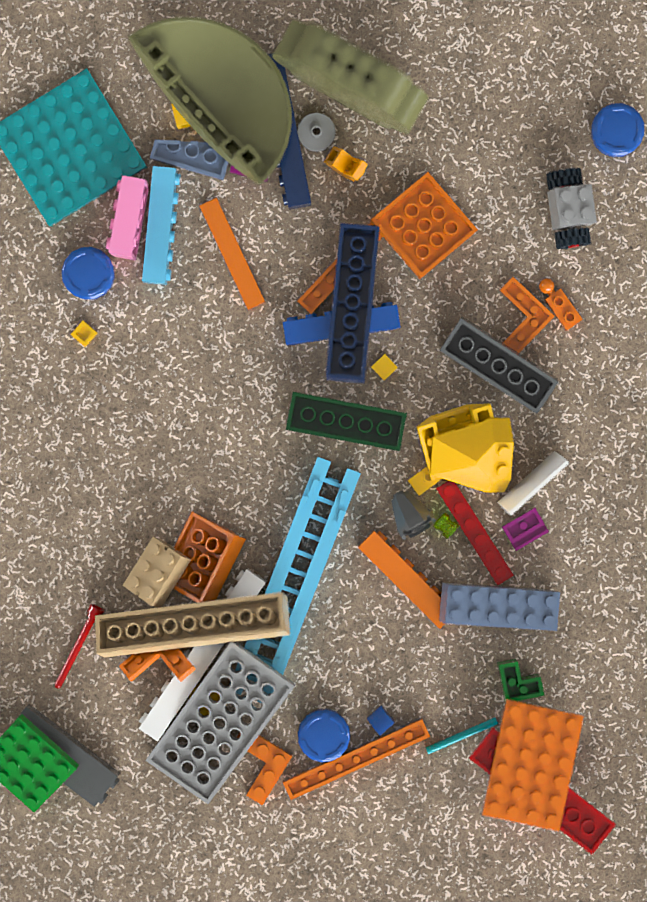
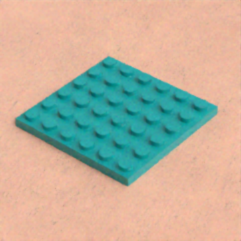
(68, 147)

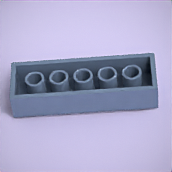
(499, 606)

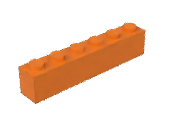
(403, 575)

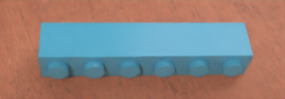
(159, 225)

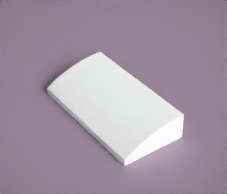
(532, 483)

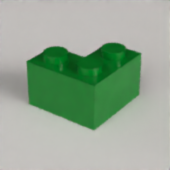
(518, 687)

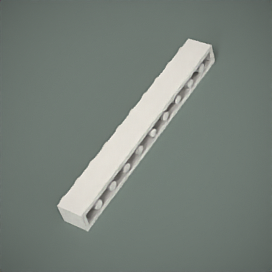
(177, 692)

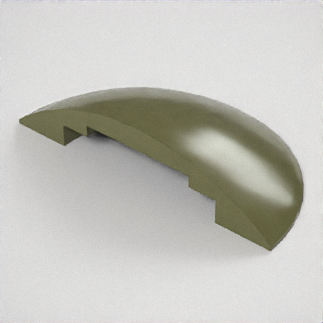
(221, 89)

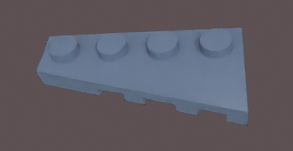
(191, 156)

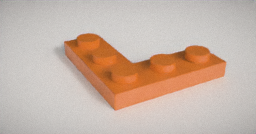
(537, 315)
(173, 658)
(275, 763)

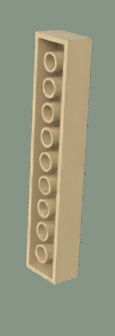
(192, 625)

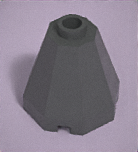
(410, 515)

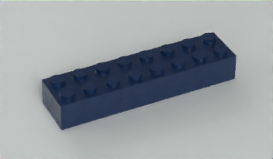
(352, 303)

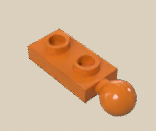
(560, 304)

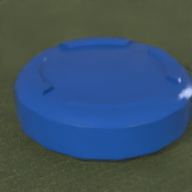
(617, 130)
(88, 273)
(323, 735)

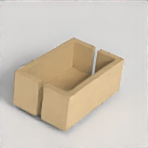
(156, 572)

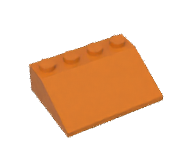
(211, 555)

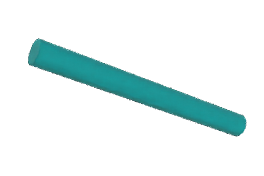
(462, 735)

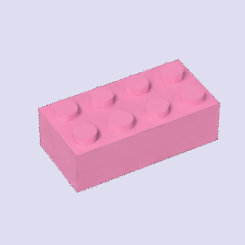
(128, 218)

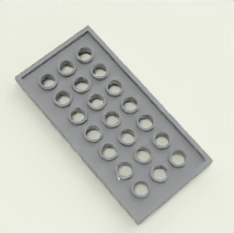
(217, 709)

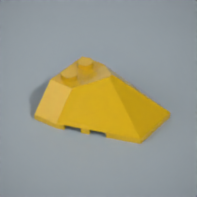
(475, 455)

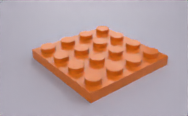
(423, 225)

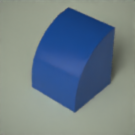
(380, 720)

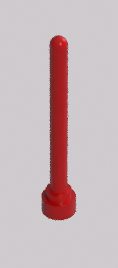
(93, 611)

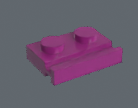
(525, 529)

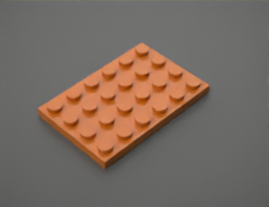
(532, 765)

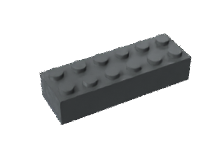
(499, 365)

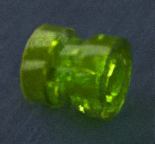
(446, 525)

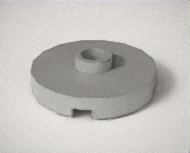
(316, 142)

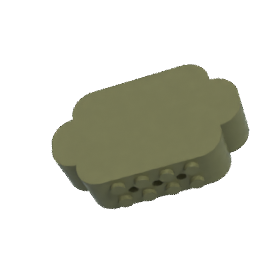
(350, 76)

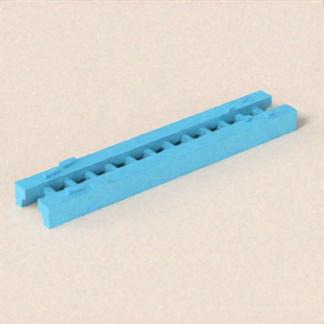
(316, 567)

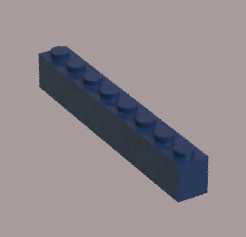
(292, 164)

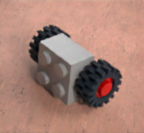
(570, 207)

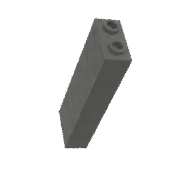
(93, 774)

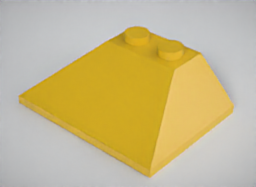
(447, 421)

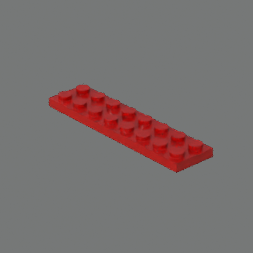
(579, 820)

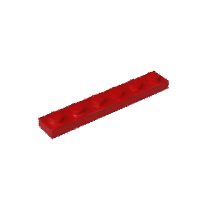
(474, 532)

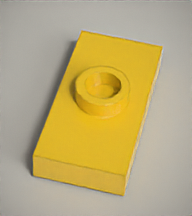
(422, 481)

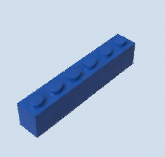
(318, 328)

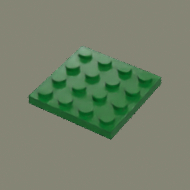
(32, 763)

